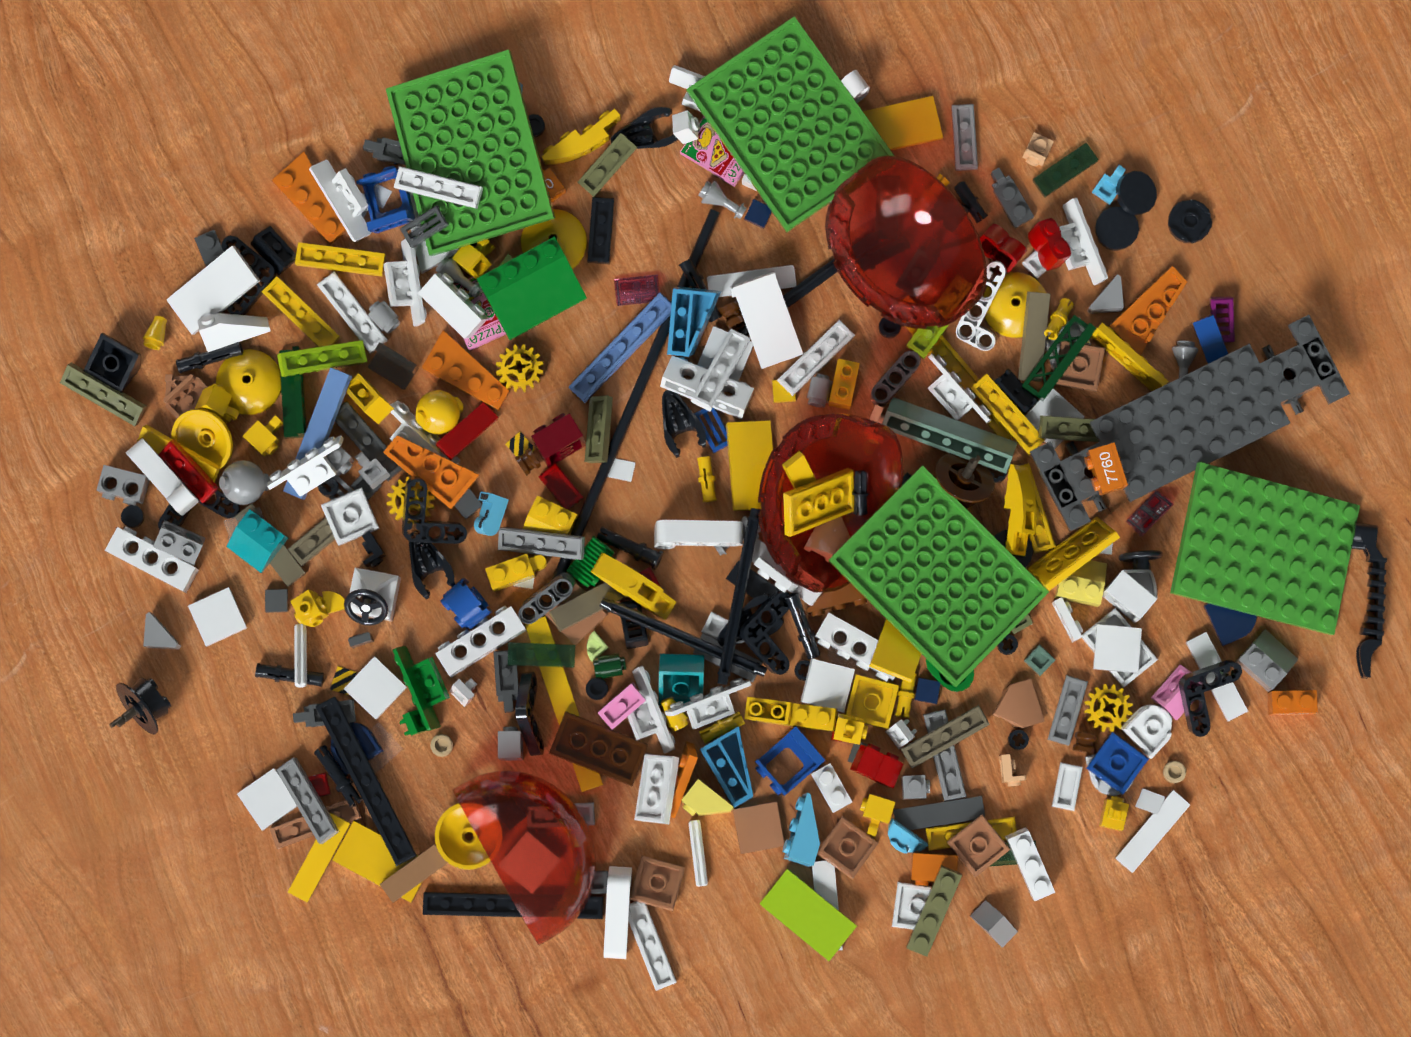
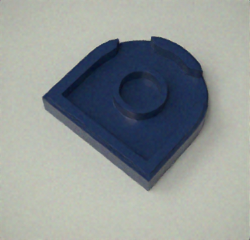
(1229, 623)
(367, 741)

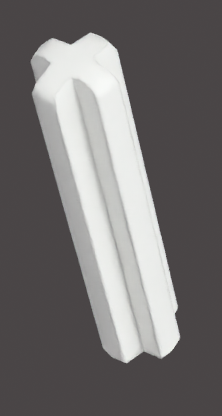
(300, 655)
(698, 853)

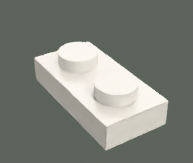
(1072, 627)
(831, 788)

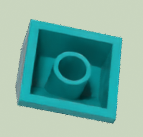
(256, 541)
(680, 676)

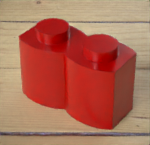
(1049, 244)
(1002, 247)
(876, 765)

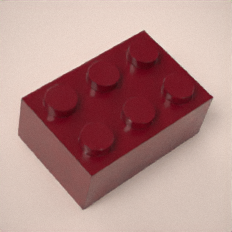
(558, 439)

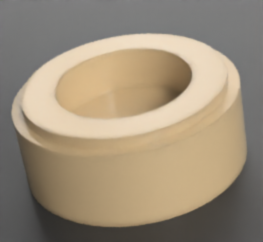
(441, 745)
(1174, 771)

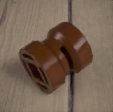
(733, 315)

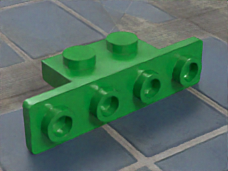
(424, 684)

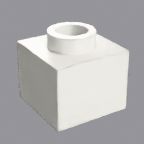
(685, 127)

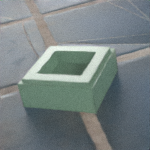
(1039, 660)

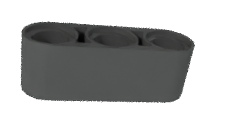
(900, 369)
(554, 591)

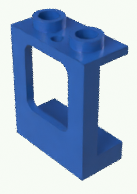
(391, 219)
(802, 749)

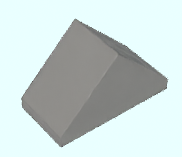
(1110, 299)
(157, 635)
(993, 923)

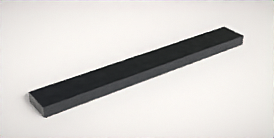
(366, 781)
(490, 905)

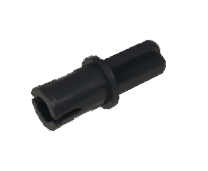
(970, 201)
(860, 492)

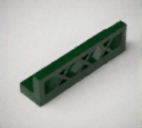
(1065, 363)
(293, 403)

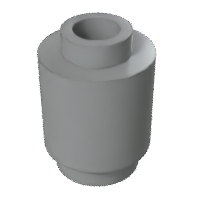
(384, 316)
(819, 390)

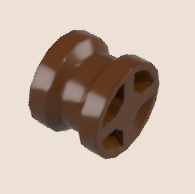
(527, 461)
(1084, 743)

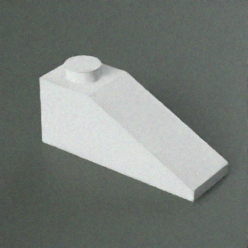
(226, 329)

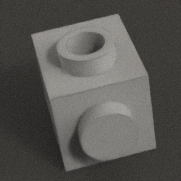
(340, 460)
(915, 787)

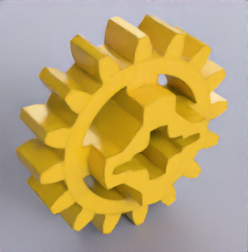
(508, 370)
(398, 491)
(1102, 698)

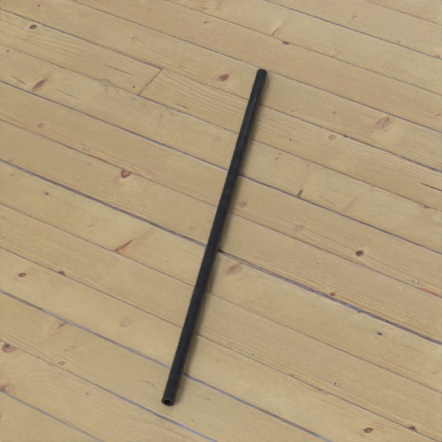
(634, 398)

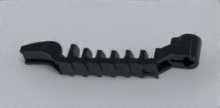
(1365, 539)

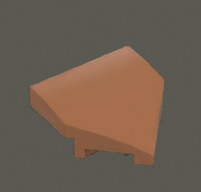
(182, 393)
(828, 538)
(1019, 705)

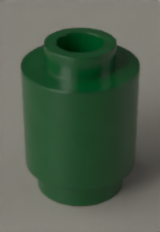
(609, 666)

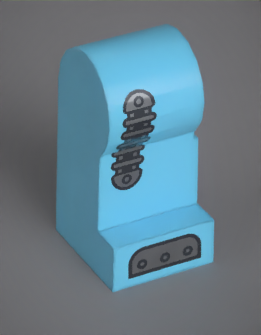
(490, 514)

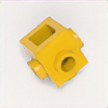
(309, 608)

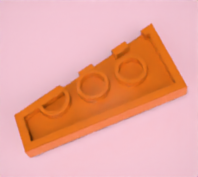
(306, 195)
(1147, 312)
(458, 368)
(442, 476)

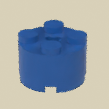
(466, 604)

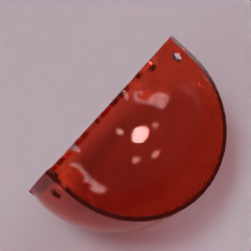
(905, 244)
(829, 446)
(535, 846)

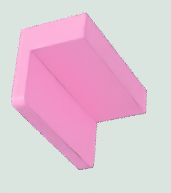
(1169, 694)
(622, 706)

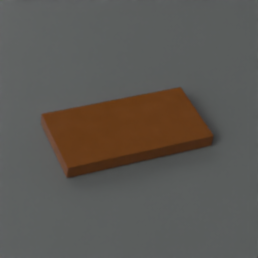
(598, 748)

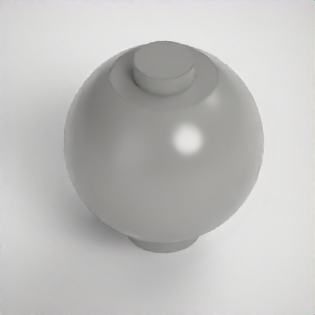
(243, 482)

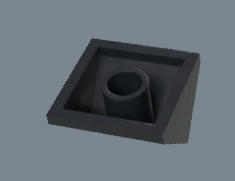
(113, 363)

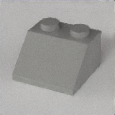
(1267, 660)

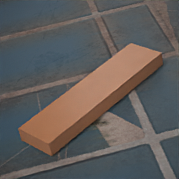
(298, 829)

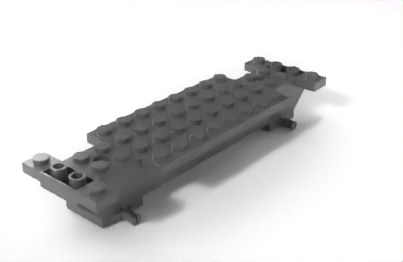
(1194, 420)

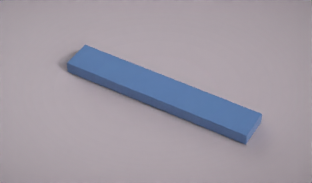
(621, 348)
(323, 417)

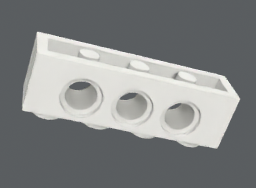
(675, 382)
(119, 547)
(845, 650)
(454, 665)

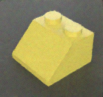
(1084, 585)
(704, 801)

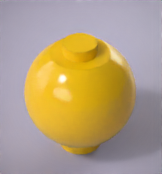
(438, 411)

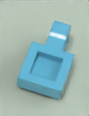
(1107, 185)

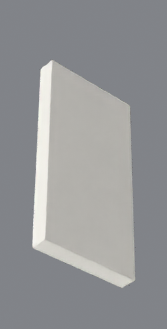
(213, 288)
(767, 320)

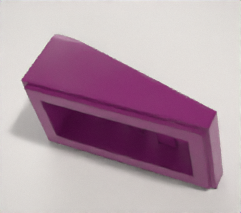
(1230, 319)

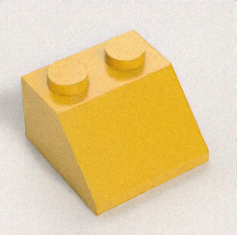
(549, 517)

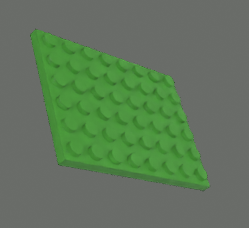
(788, 122)
(476, 131)
(1265, 549)
(938, 576)

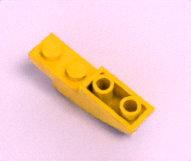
(575, 146)
(1023, 515)
(634, 585)
(790, 714)

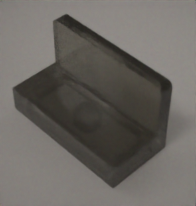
(393, 366)

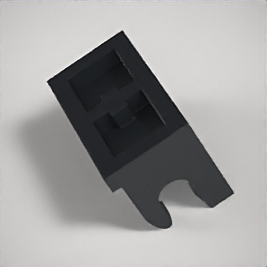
(1015, 392)

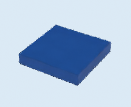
(1117, 763)

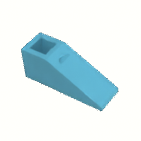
(804, 837)

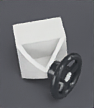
(1134, 589)
(372, 596)

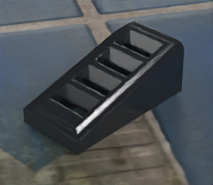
(634, 642)

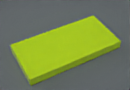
(808, 915)

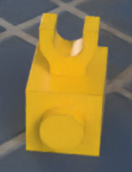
(473, 259)
(216, 400)
(262, 436)
(850, 729)
(877, 810)
(1114, 813)

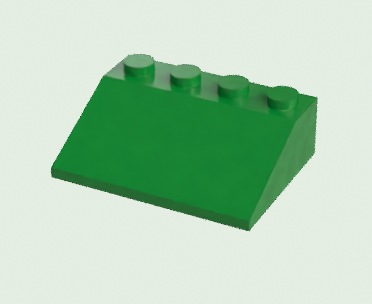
(531, 288)

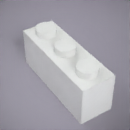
(453, 305)
(1030, 864)

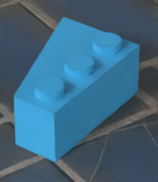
(688, 319)
(729, 766)

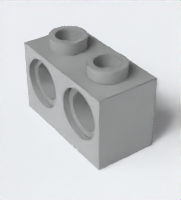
(124, 481)
(179, 542)
(510, 744)

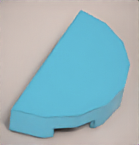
(904, 839)

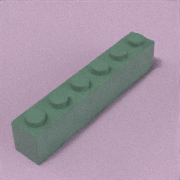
(949, 435)

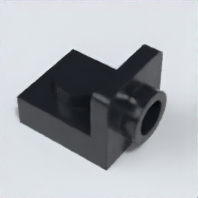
(372, 546)

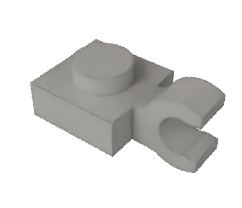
(371, 471)

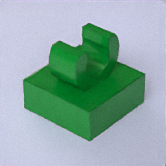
(413, 723)

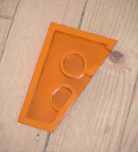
(685, 768)

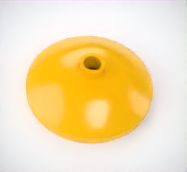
(568, 231)
(1002, 315)
(262, 389)
(192, 431)
(452, 844)

